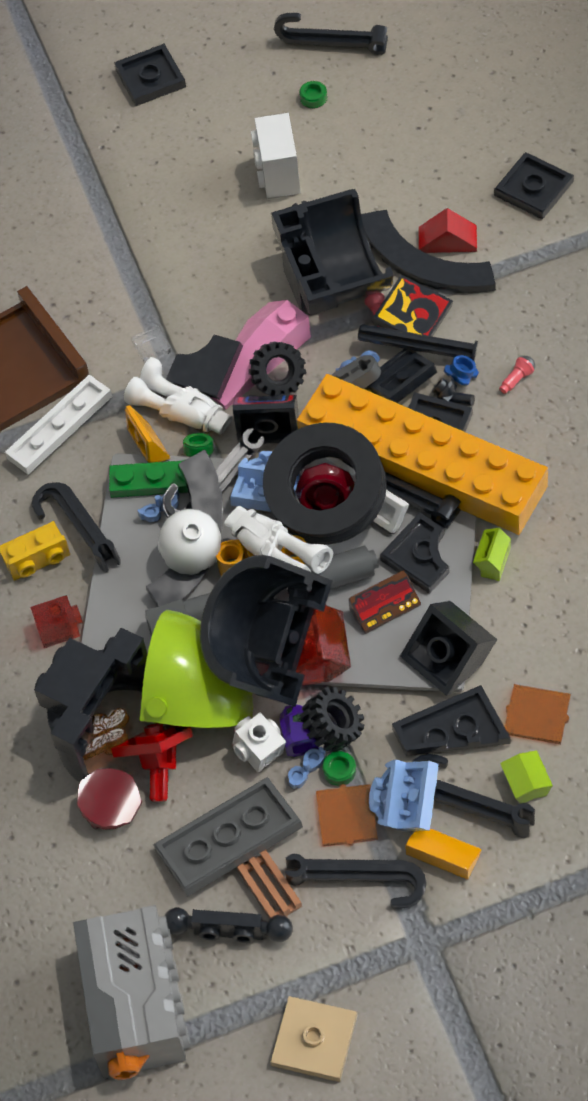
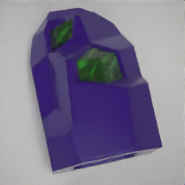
(292, 731)

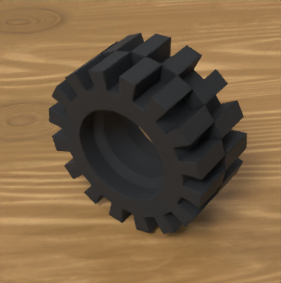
(295, 368)
(322, 727)

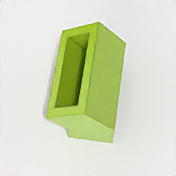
(492, 553)
(527, 776)

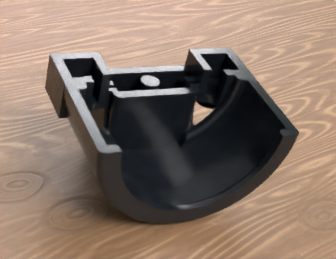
(334, 256)
(249, 625)
(79, 683)

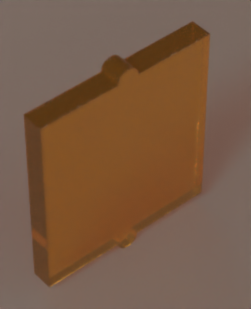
(537, 714)
(346, 815)

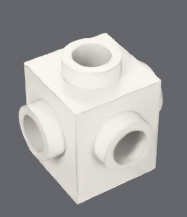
(258, 741)

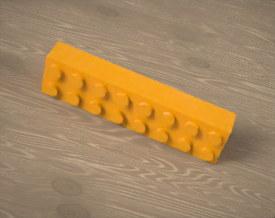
(435, 455)

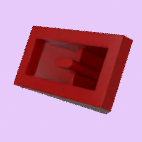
(448, 234)

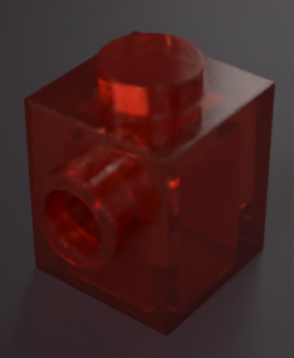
(56, 621)

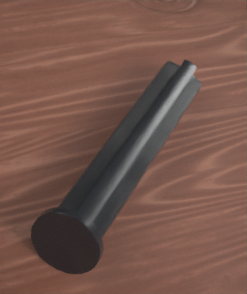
(416, 342)

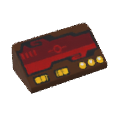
(383, 602)

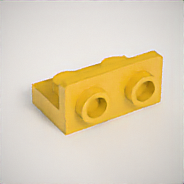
(34, 551)

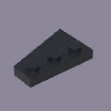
(452, 725)

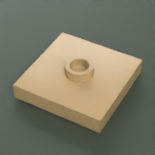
(314, 1039)

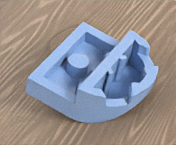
(249, 484)
(405, 795)

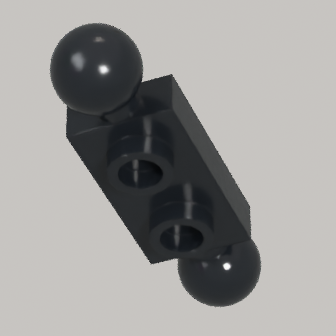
(235, 925)

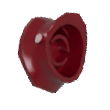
(324, 487)
(108, 798)

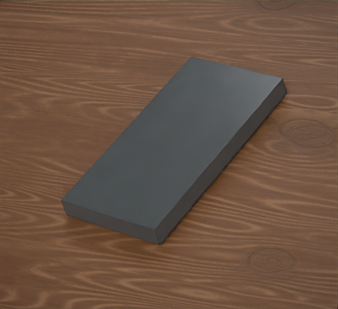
(227, 836)

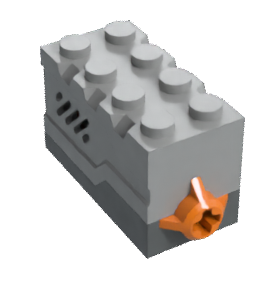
(131, 992)

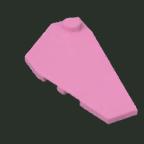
(272, 323)

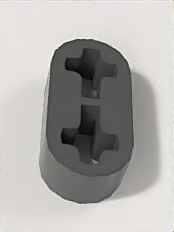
(360, 372)

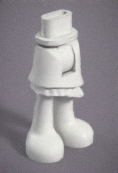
(181, 405)
(269, 536)

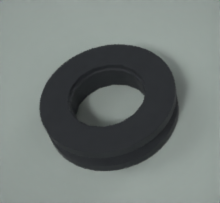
(315, 443)

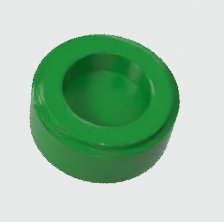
(313, 94)
(196, 443)
(339, 768)

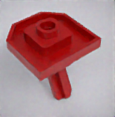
(156, 753)

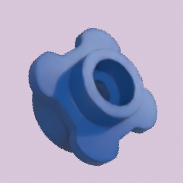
(462, 370)

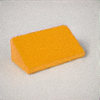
(145, 437)
(443, 852)

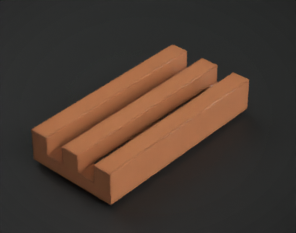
(255, 864)

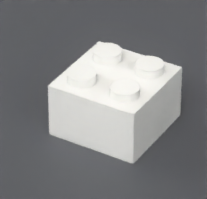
(275, 156)

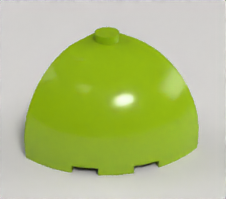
(179, 683)

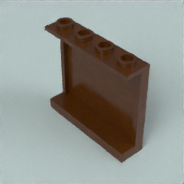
(35, 360)

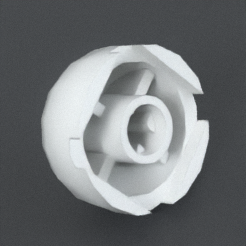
(189, 541)

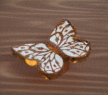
(107, 732)

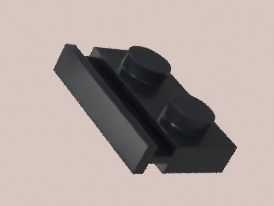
(402, 375)

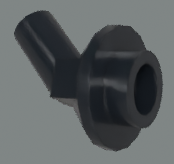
(446, 390)

